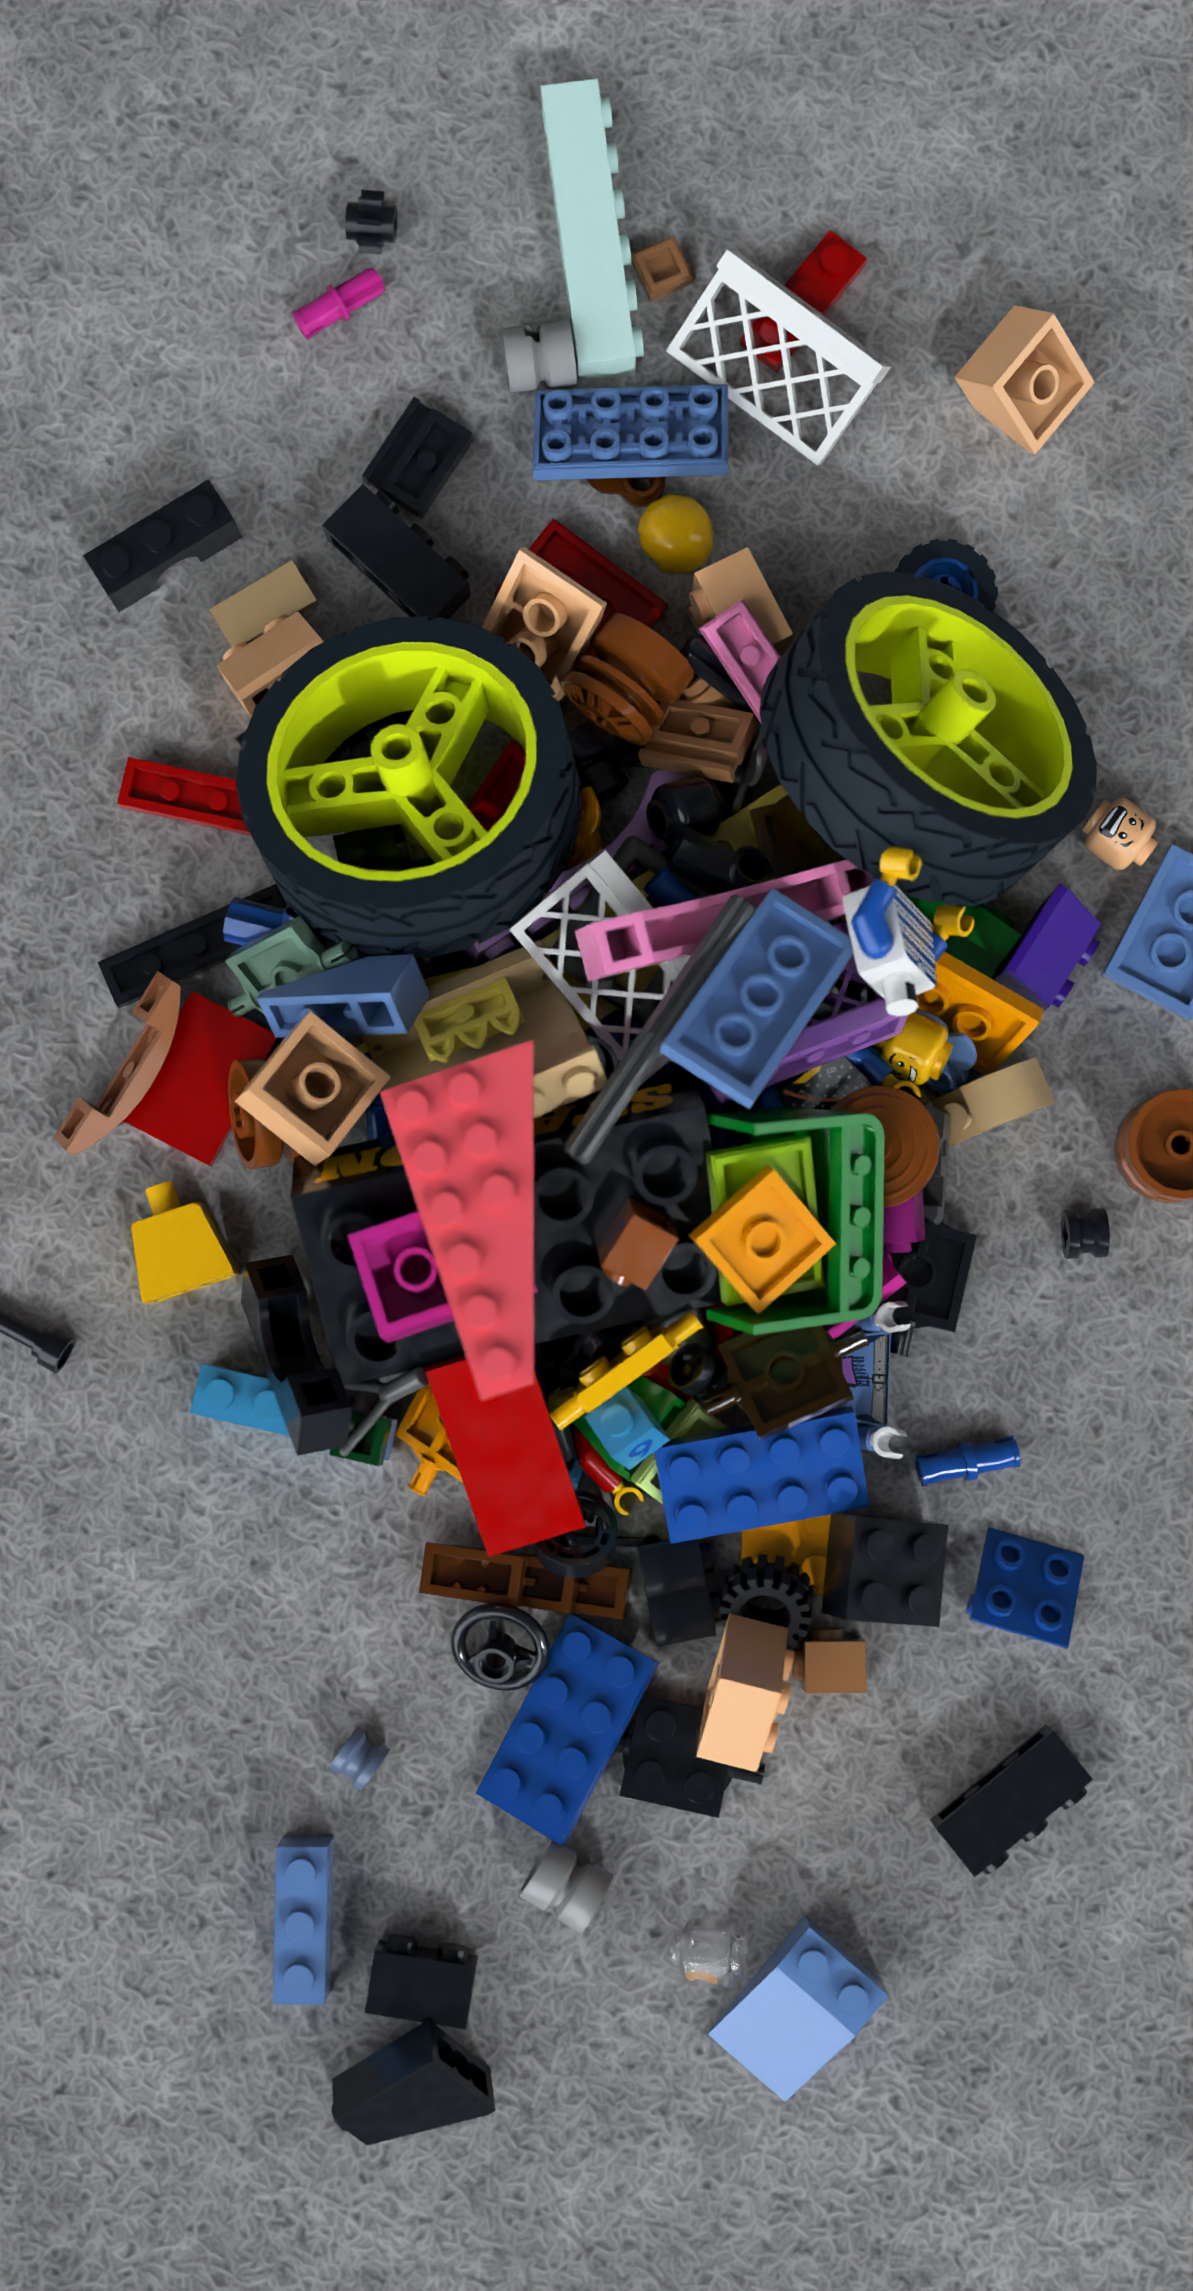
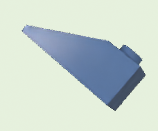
(353, 999)

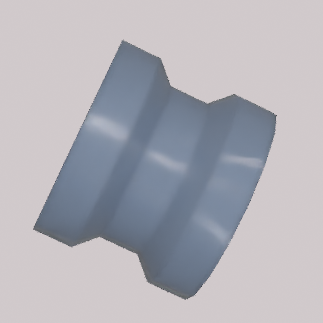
(359, 1758)

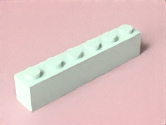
(589, 230)

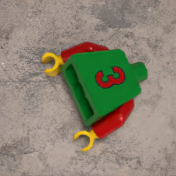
(592, 1456)

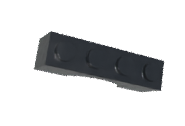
(306, 1392)

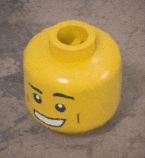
(918, 1051)

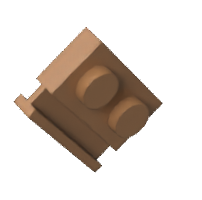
(699, 740)

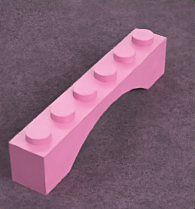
(677, 929)

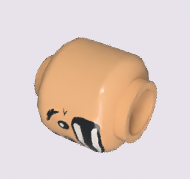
(1120, 833)

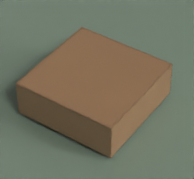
(661, 269)

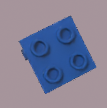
(1026, 1588)

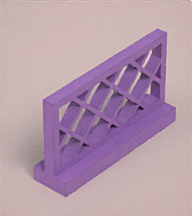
(839, 1034)

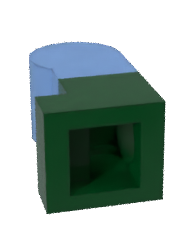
(376, 1443)

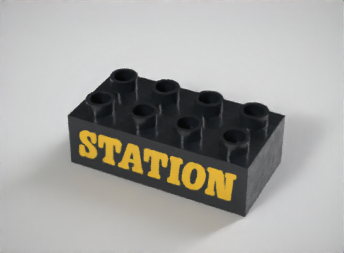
(647, 1155)

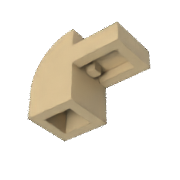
(995, 1100)

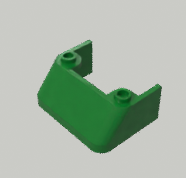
(849, 1208)

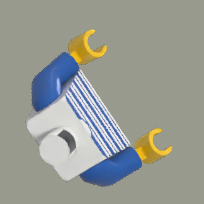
(894, 939)

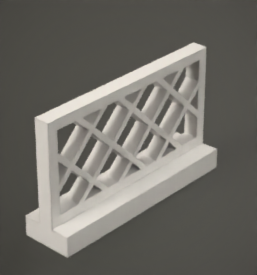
(804, 323)
(623, 899)

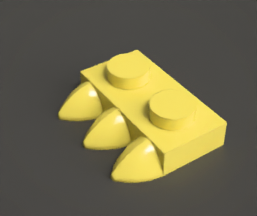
(468, 1020)

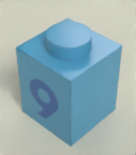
(627, 1428)

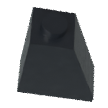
(412, 2087)

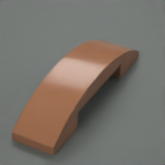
(90, 1122)

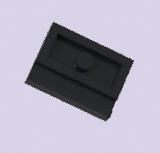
(418, 457)

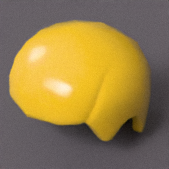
(676, 533)

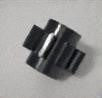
(371, 222)

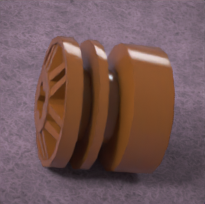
(627, 679)

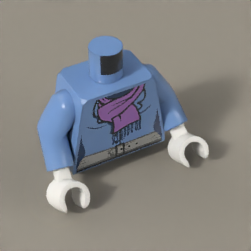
(868, 1380)

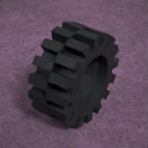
(774, 1581)

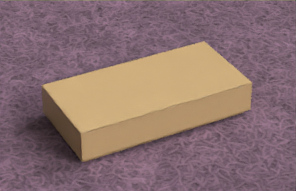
(252, 608)

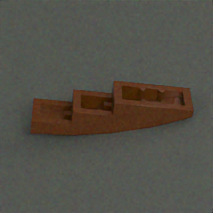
(521, 1581)

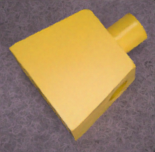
(178, 1247)

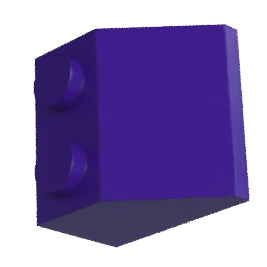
(1050, 949)

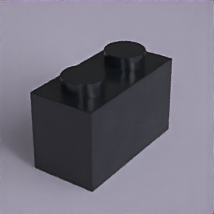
(421, 1982)

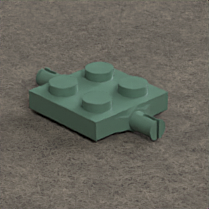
(280, 958)

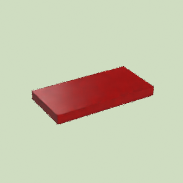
(506, 1459)

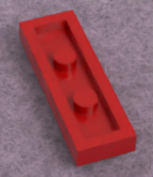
(819, 283)
(181, 795)

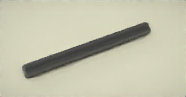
(646, 1047)

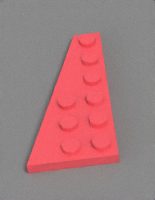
(472, 1177)

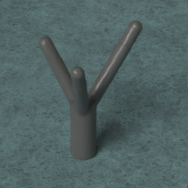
(388, 1393)

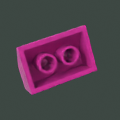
(401, 1277)

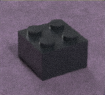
(885, 1569)

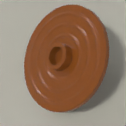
(909, 1138)

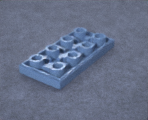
(631, 432)

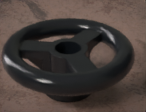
(499, 1655)

